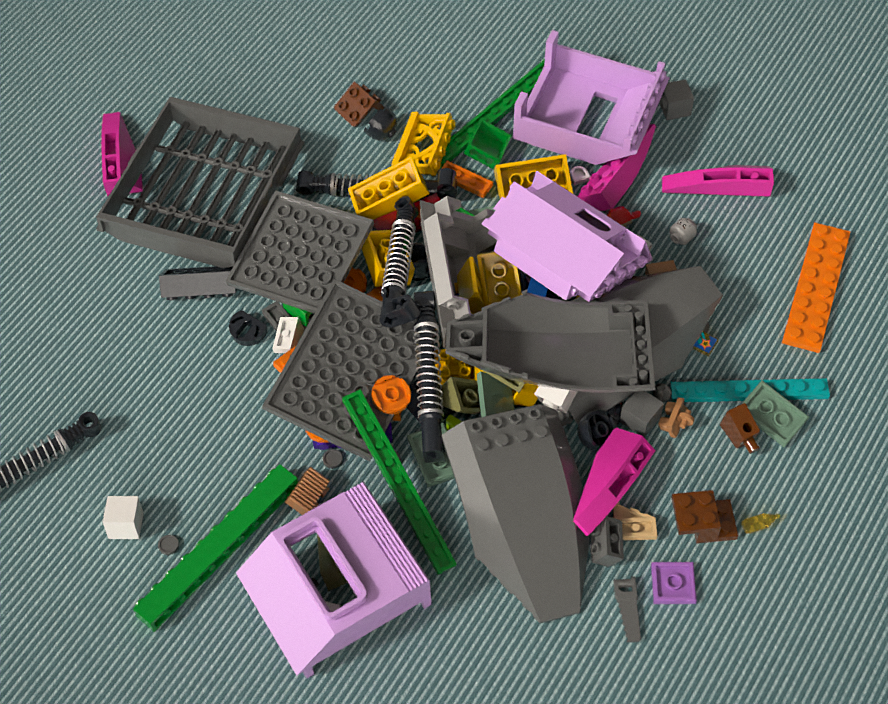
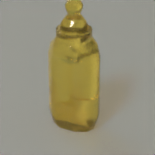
(758, 522)

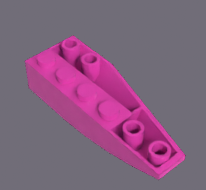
(116, 151)
(615, 177)
(724, 180)
(611, 476)

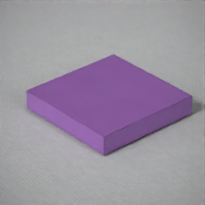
(673, 583)

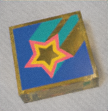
(705, 344)

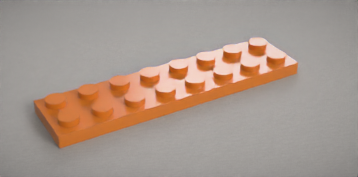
(816, 288)

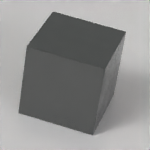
(677, 100)
(641, 412)

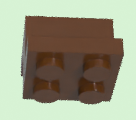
(704, 516)

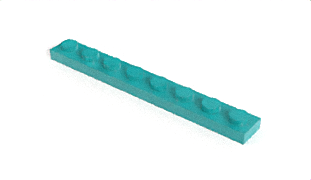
(740, 389)

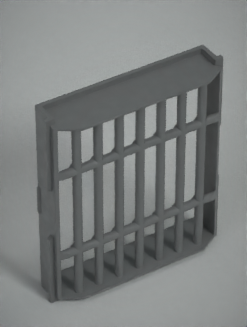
(214, 122)

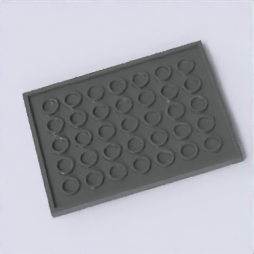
(339, 355)

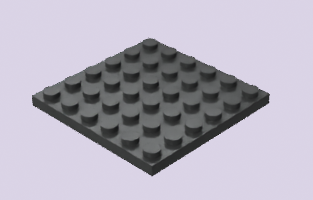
(299, 251)

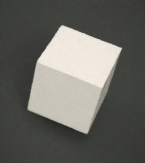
(555, 398)
(123, 517)

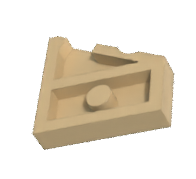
(635, 524)

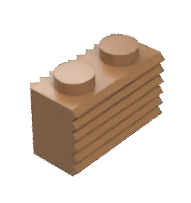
(307, 491)

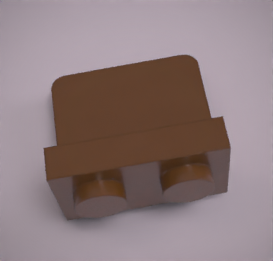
(357, 103)

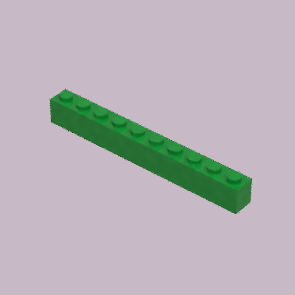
(215, 548)

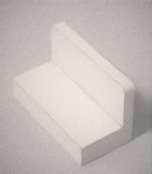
(287, 334)

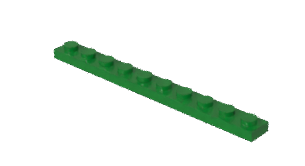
(492, 113)
(399, 482)

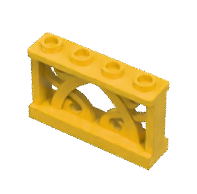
(417, 125)

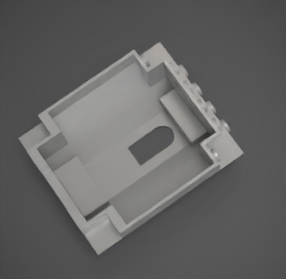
(449, 242)

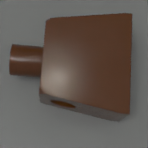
(741, 428)

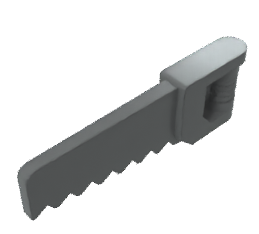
(628, 606)

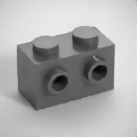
(607, 542)

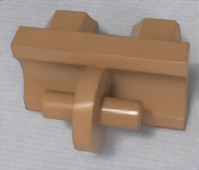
(679, 417)

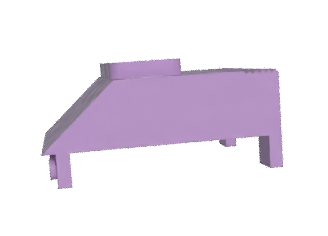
(565, 92)
(368, 556)

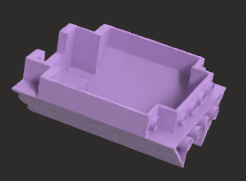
(564, 240)

